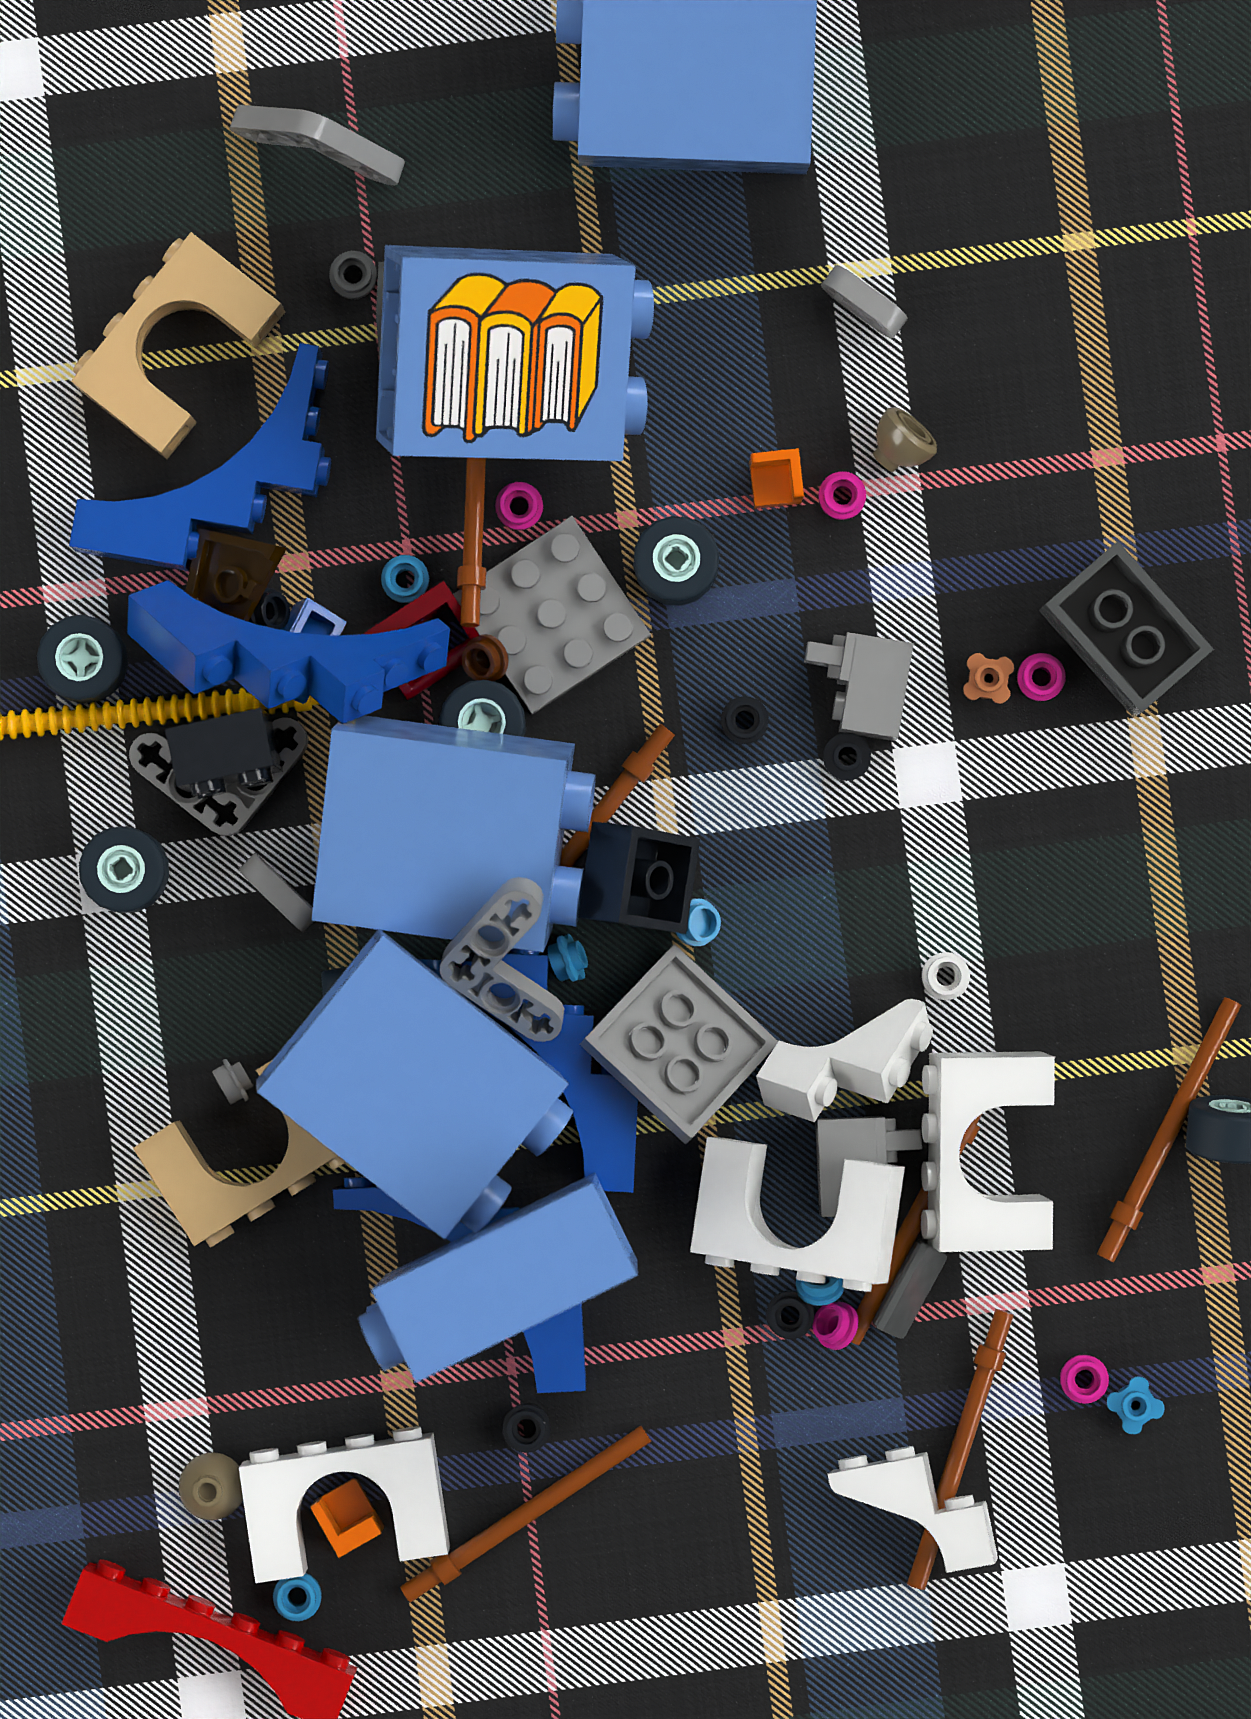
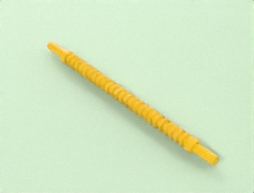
(136, 712)

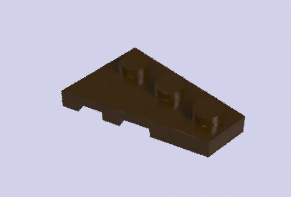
(231, 572)

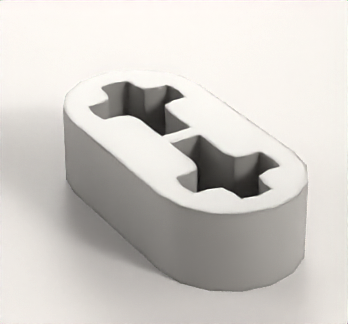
(864, 301)
(277, 891)

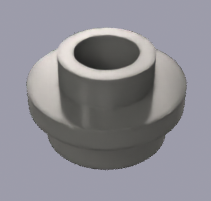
(351, 260)

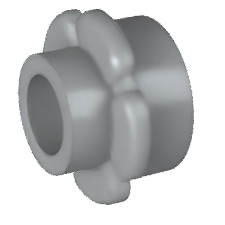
(233, 1081)

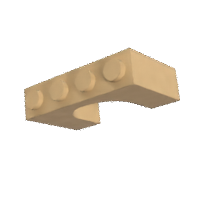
(190, 279)
(209, 1203)

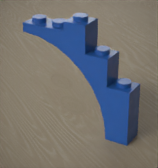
(277, 458)
(279, 665)
(600, 1103)
(553, 1343)

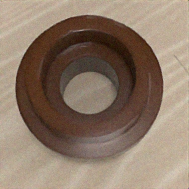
(475, 660)

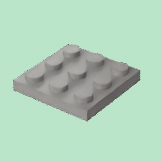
(556, 614)
(679, 1043)

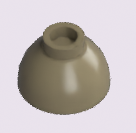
(902, 441)
(211, 1486)

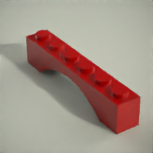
(116, 1606)

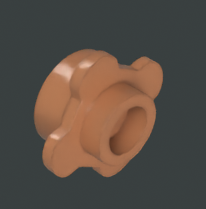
(976, 685)

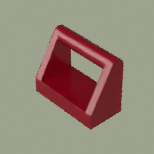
(419, 612)

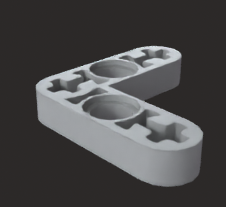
(317, 132)
(246, 800)
(489, 968)

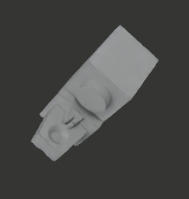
(874, 681)
(855, 1138)

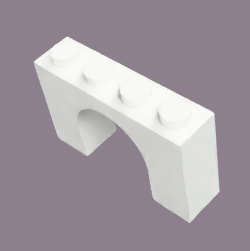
(960, 1091)
(733, 1228)
(401, 1467)

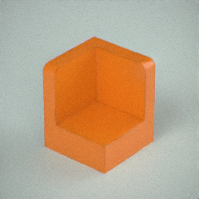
(776, 478)
(347, 1517)

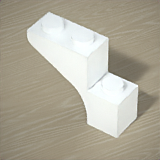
(866, 1062)
(907, 1488)

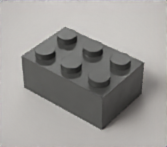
(1126, 629)

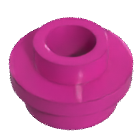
(849, 482)
(514, 491)
(1051, 666)
(835, 1325)
(1095, 1389)

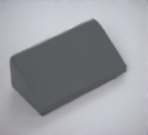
(909, 1289)

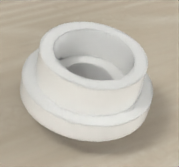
(960, 971)

